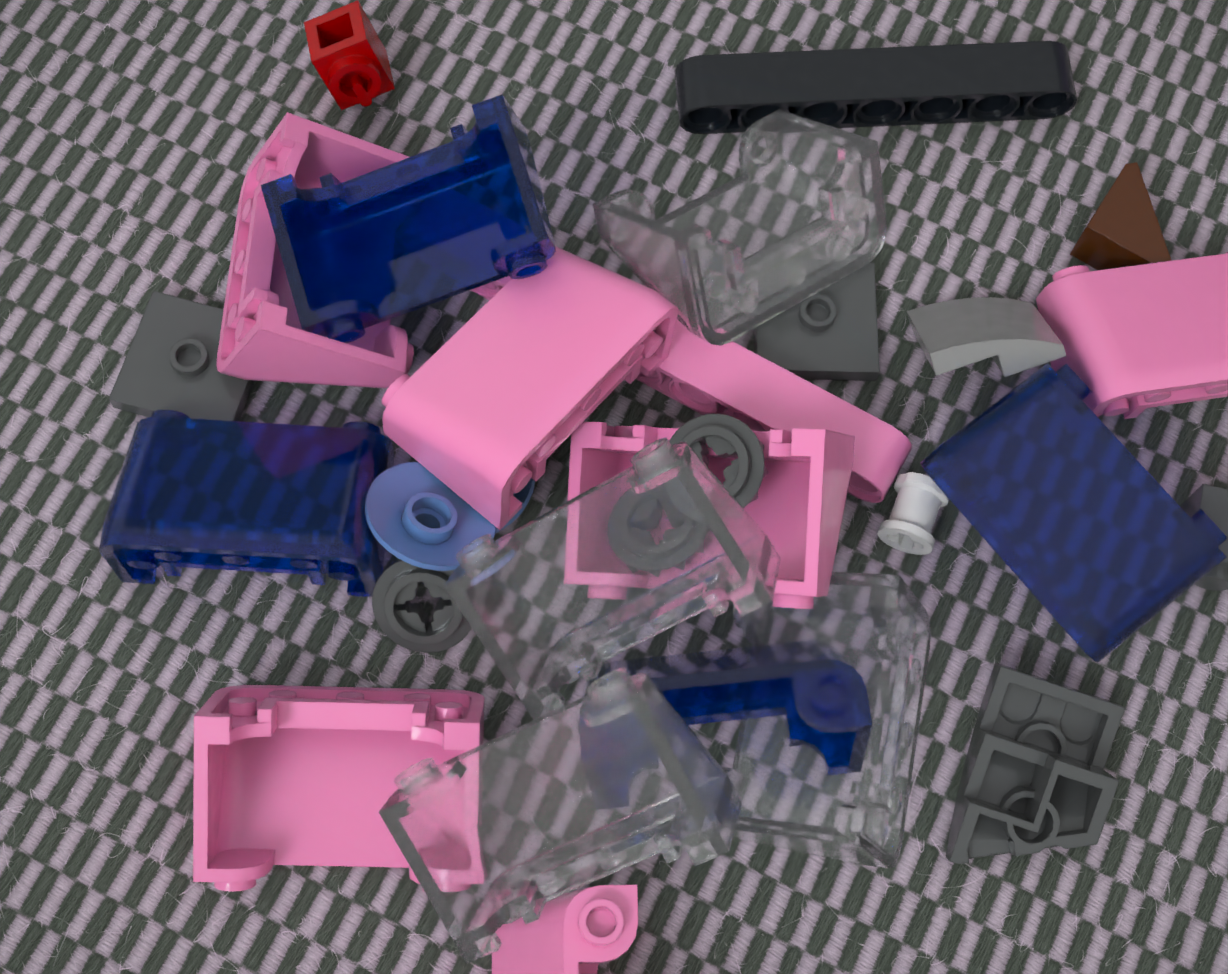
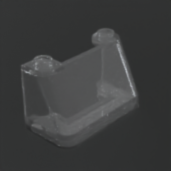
(767, 239)
(611, 572)
(786, 788)
(559, 808)

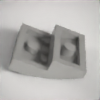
(981, 328)

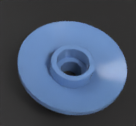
(421, 517)

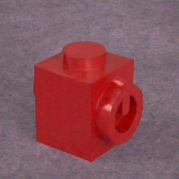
(349, 55)

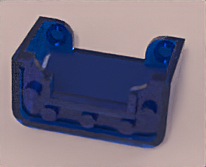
(413, 228)
(247, 500)
(1074, 511)
(803, 680)

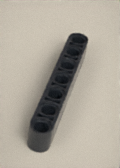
(877, 86)

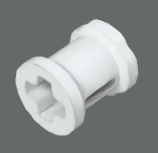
(913, 514)

